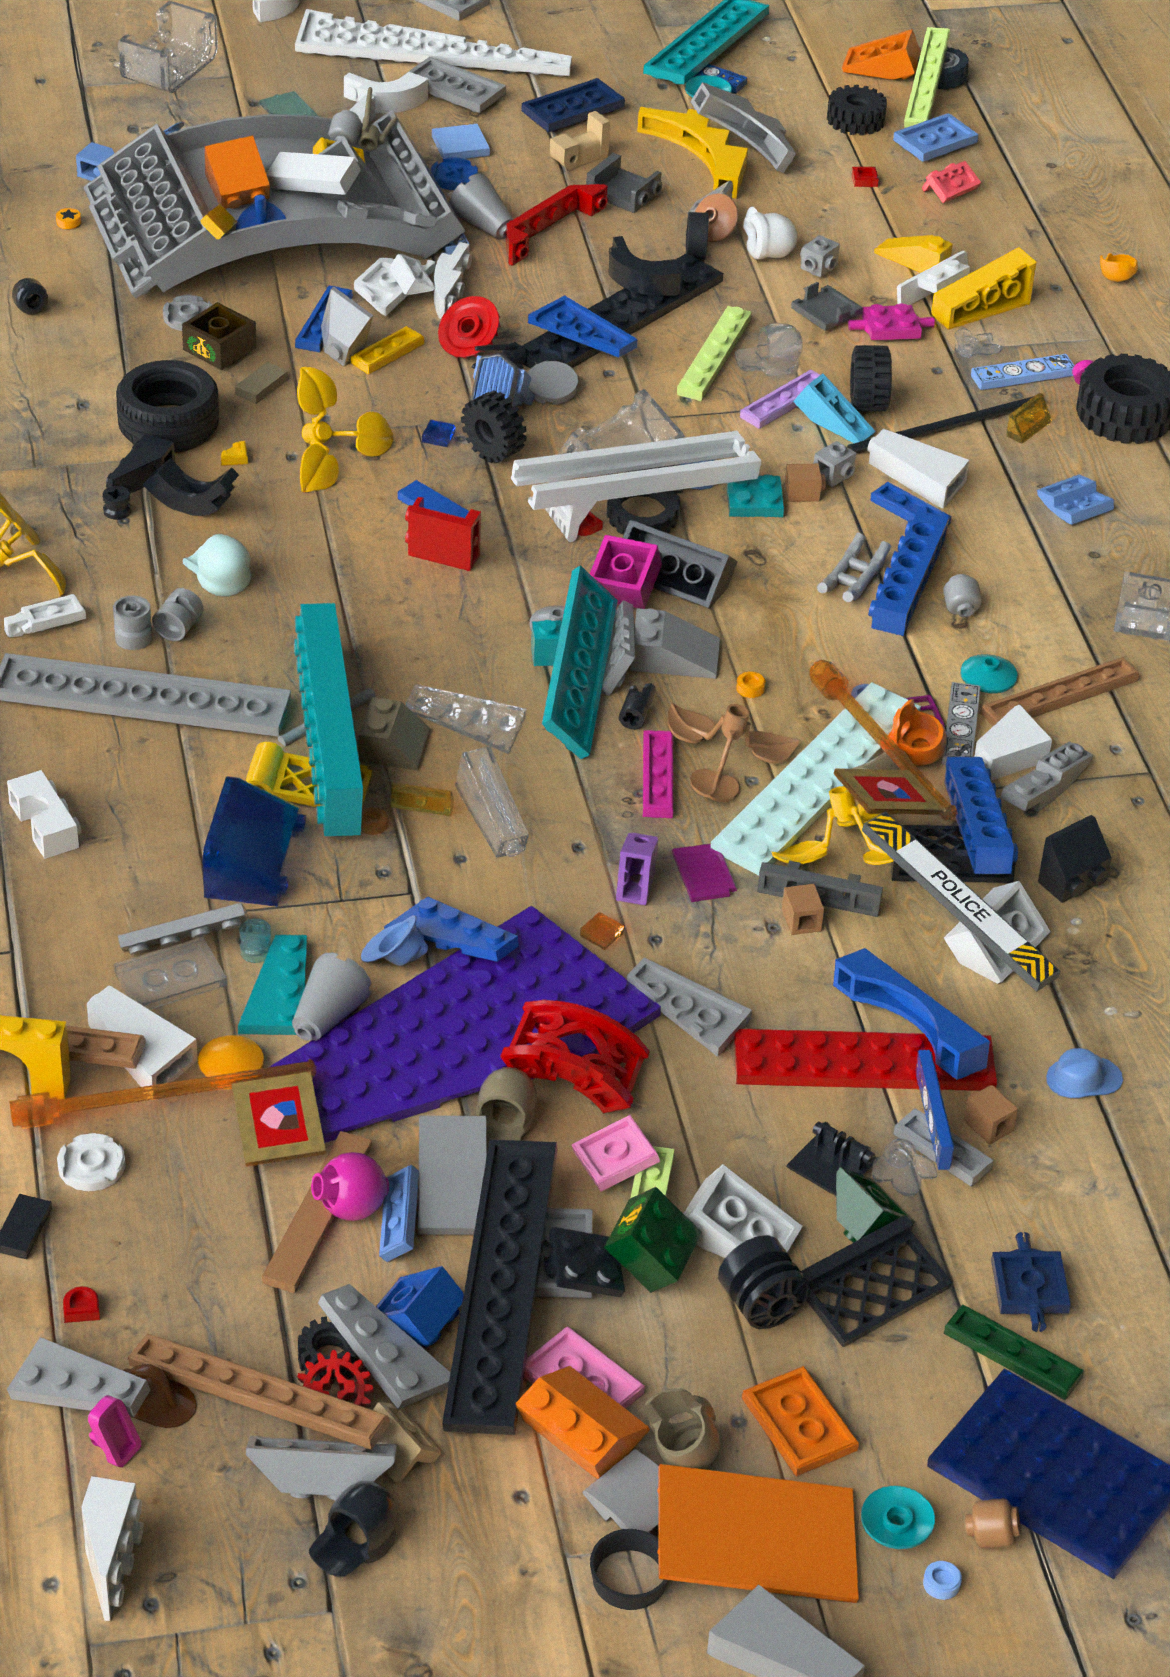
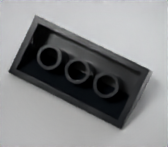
(686, 567)

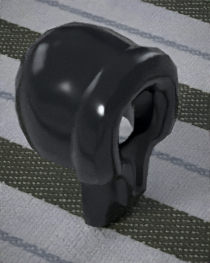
(373, 1511)

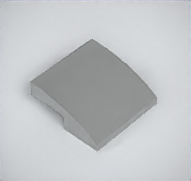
(628, 1493)

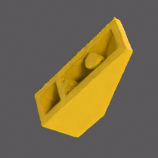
(916, 251)

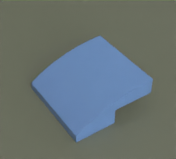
(1075, 499)

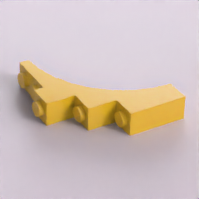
(697, 136)

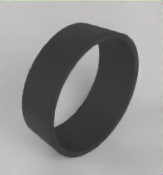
(621, 1541)

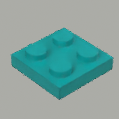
(756, 497)

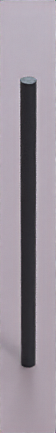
(950, 422)

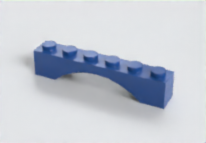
(871, 981)

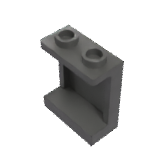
(624, 188)

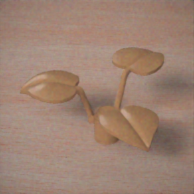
(694, 727)

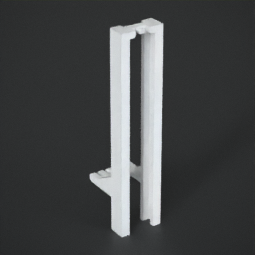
(571, 500)

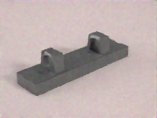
(858, 897)

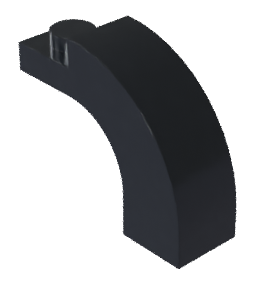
(642, 275)
(189, 495)

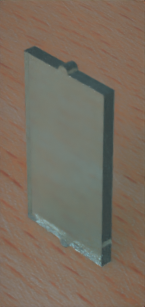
(286, 103)

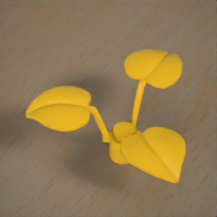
(318, 468)
(6, 550)
(847, 814)

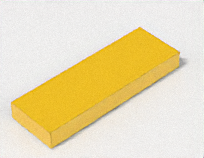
(218, 221)
(387, 350)

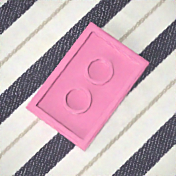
(572, 1350)

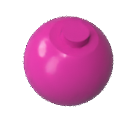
(351, 1186)

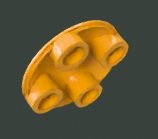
(230, 1055)

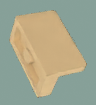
(411, 1441)

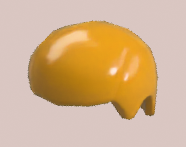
(1118, 267)

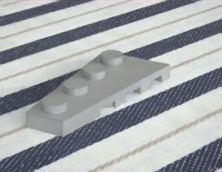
(621, 648)
(194, 926)
(73, 1380)

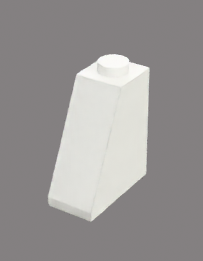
(1013, 744)

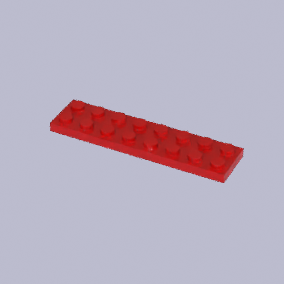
(842, 1060)

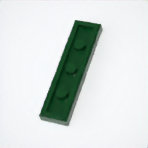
(1013, 1352)

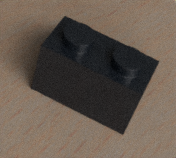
(1074, 860)

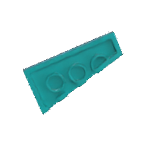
(277, 989)

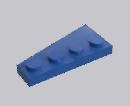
(457, 929)

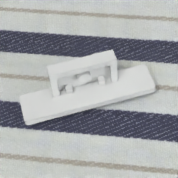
(933, 279)

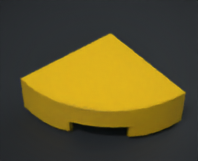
(235, 455)

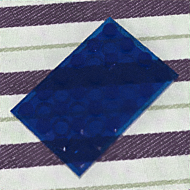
(1060, 1470)

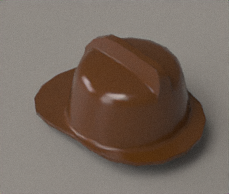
(168, 1401)

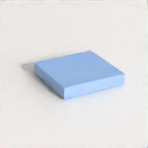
(460, 141)

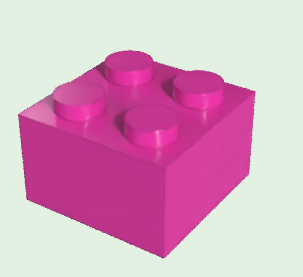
(627, 569)

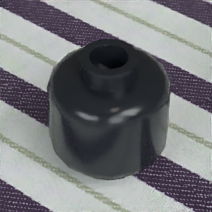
(30, 296)

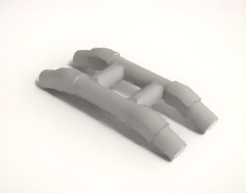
(850, 560)

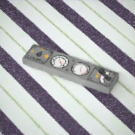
(961, 720)

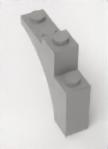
(740, 117)

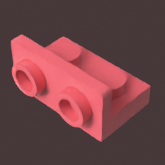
(952, 181)

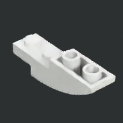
(449, 276)

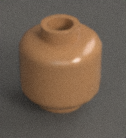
(993, 1523)

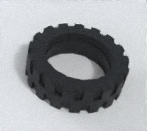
(664, 521)

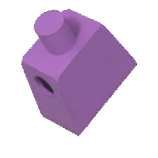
(637, 857)

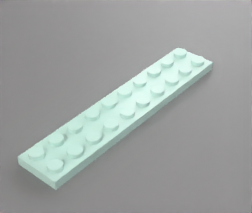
(802, 789)

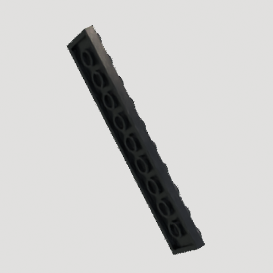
(626, 311)
(500, 1288)

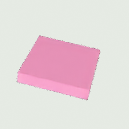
(615, 1153)

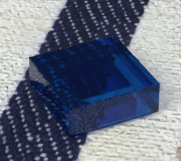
(438, 433)

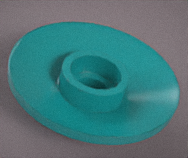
(694, 83)
(989, 672)
(898, 1506)

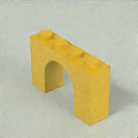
(42, 1048)

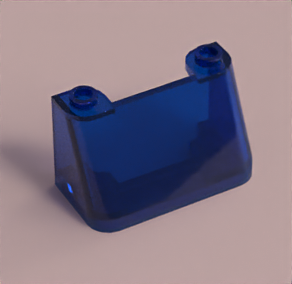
(249, 844)

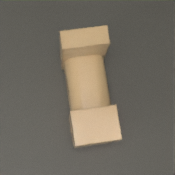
(584, 147)

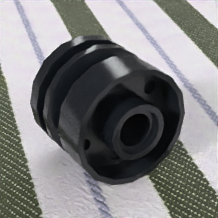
(764, 1282)

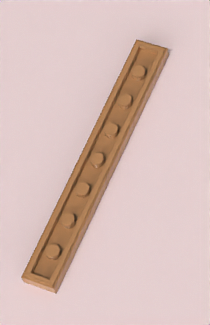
(262, 1391)

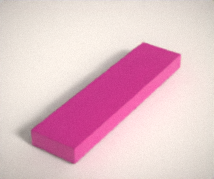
(657, 774)

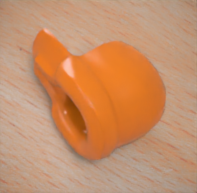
(918, 734)

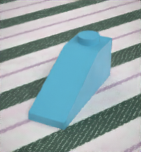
(831, 410)

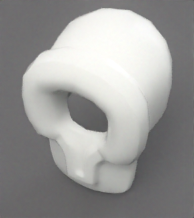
(774, 234)

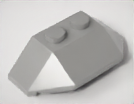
(317, 1465)

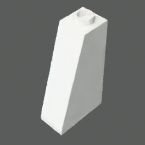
(919, 466)
(167, 1047)

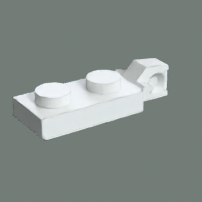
(44, 616)

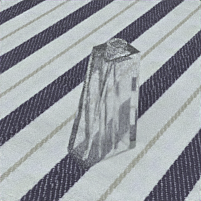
(491, 802)

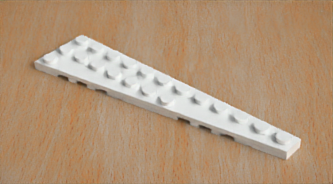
(335, 36)

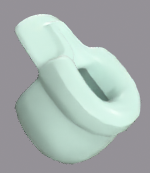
(221, 565)

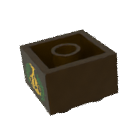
(219, 335)

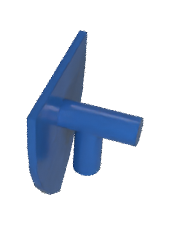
(259, 213)

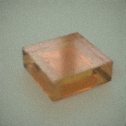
(602, 930)

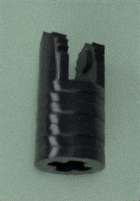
(636, 706)

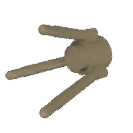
(370, 134)

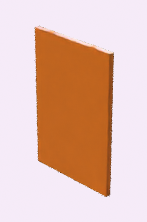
(756, 1533)

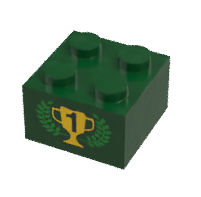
(653, 1239)

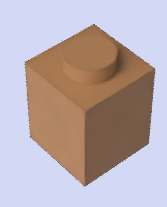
(803, 482)
(802, 909)
(990, 1114)

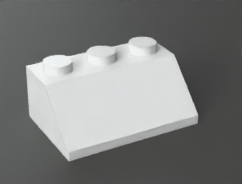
(1019, 911)

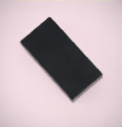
(23, 1225)

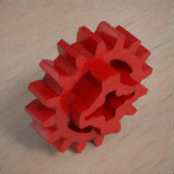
(349, 1388)

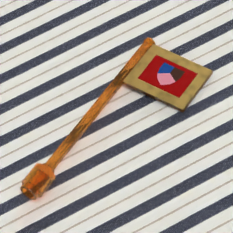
(878, 789)
(272, 1107)

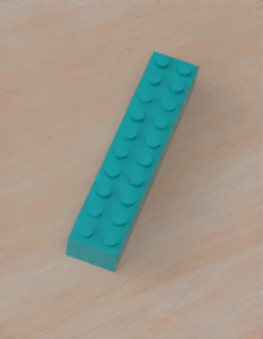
(329, 719)

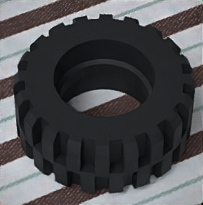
(1125, 398)

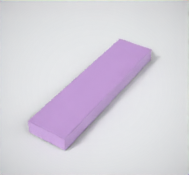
(777, 402)

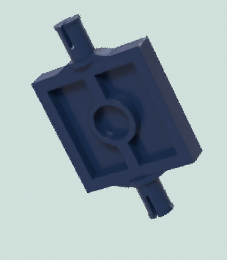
(1030, 1282)

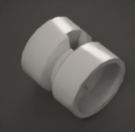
(177, 614)
(132, 622)

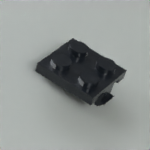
(583, 1263)

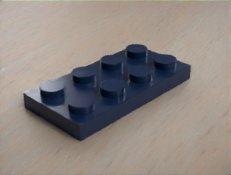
(572, 104)

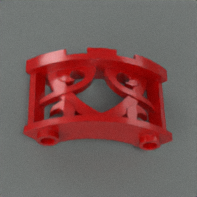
(592, 1073)

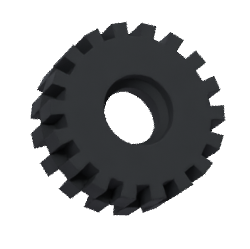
(856, 110)
(493, 426)

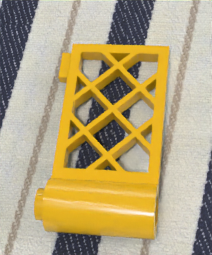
(271, 766)

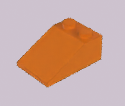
(885, 57)

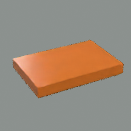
(800, 1421)

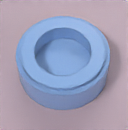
(942, 1580)

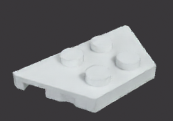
(380, 287)

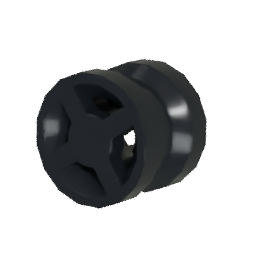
(116, 502)

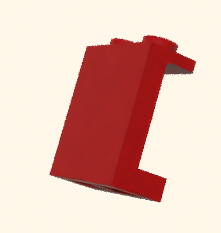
(443, 536)

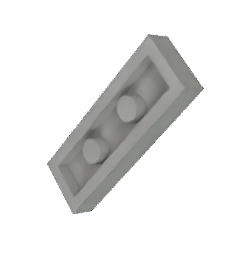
(967, 1161)

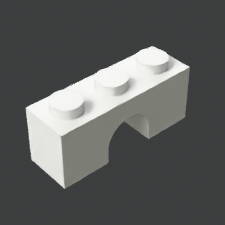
(51, 823)

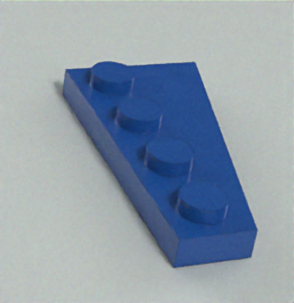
(583, 326)

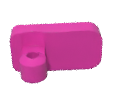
(113, 1431)

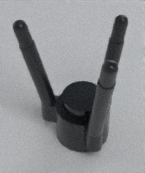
(512, 351)

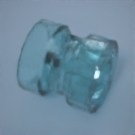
(255, 940)

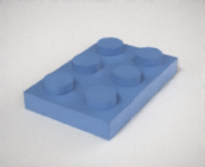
(935, 137)

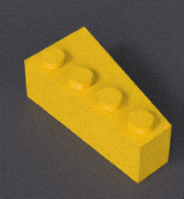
(987, 291)

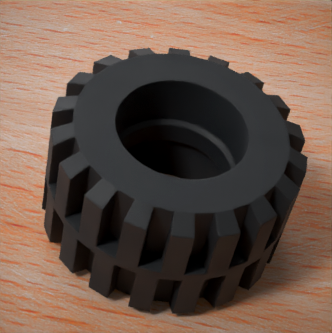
(871, 378)

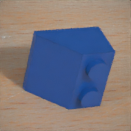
(423, 1304)

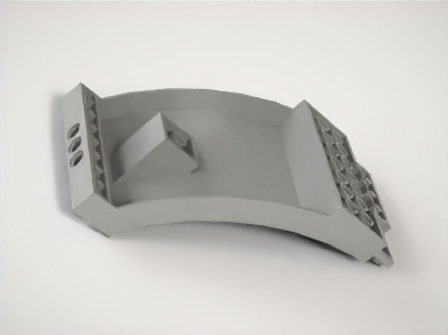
(159, 192)

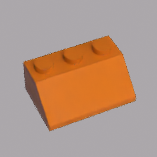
(581, 1420)

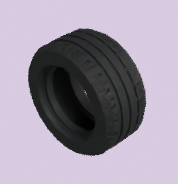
(168, 384)

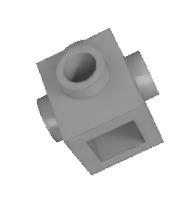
(819, 256)
(836, 463)

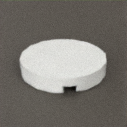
(91, 1162)

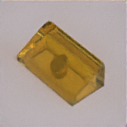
(1028, 419)
(421, 799)

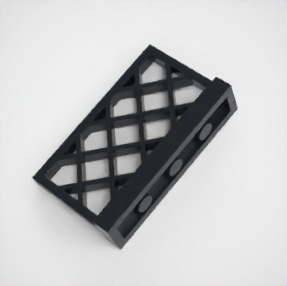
(954, 859)
(860, 1255)

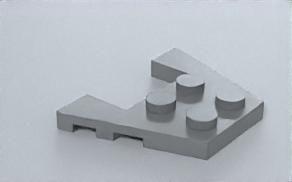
(361, 210)

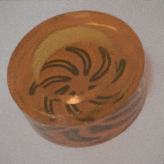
(374, 821)

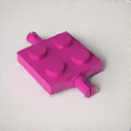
(891, 322)

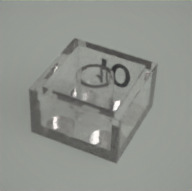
(1144, 606)

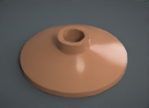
(724, 215)

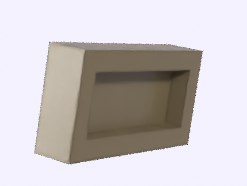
(261, 382)

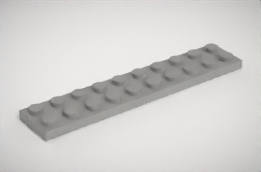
(143, 694)

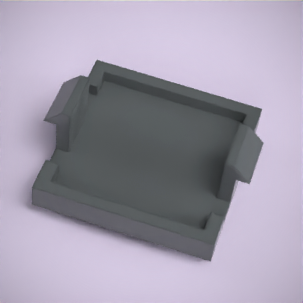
(826, 307)

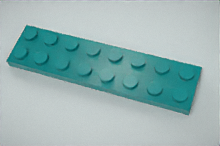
(705, 40)
(580, 663)

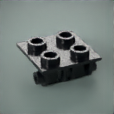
(828, 1153)

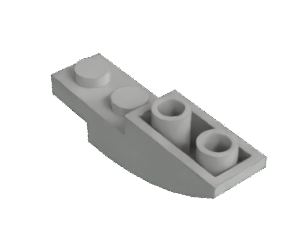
(1049, 779)

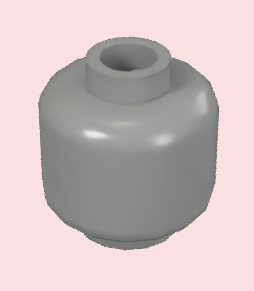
(346, 124)
(962, 595)

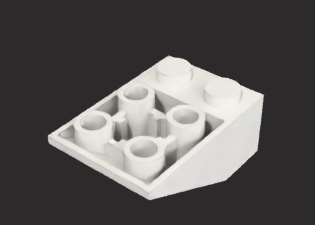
(110, 1533)

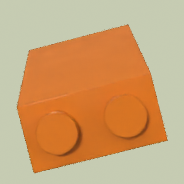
(236, 172)

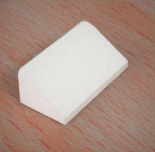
(410, 275)

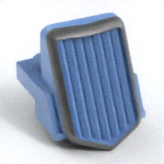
(501, 375)

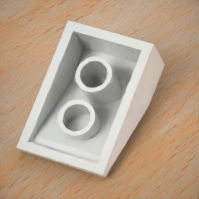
(733, 1212)

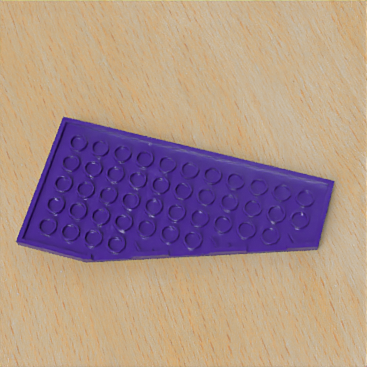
(451, 1023)

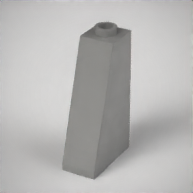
(775, 1641)

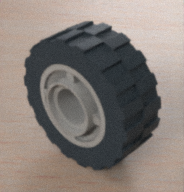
(954, 69)

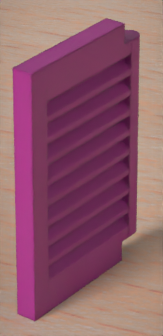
(704, 872)

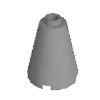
(481, 206)
(330, 996)

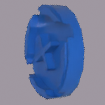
(453, 172)

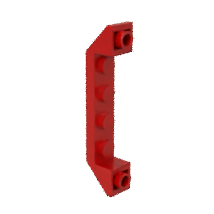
(585, 198)

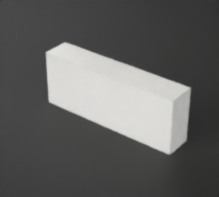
(313, 173)

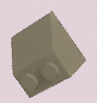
(392, 735)

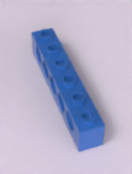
(908, 573)
(980, 816)

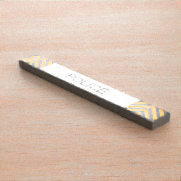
(961, 901)

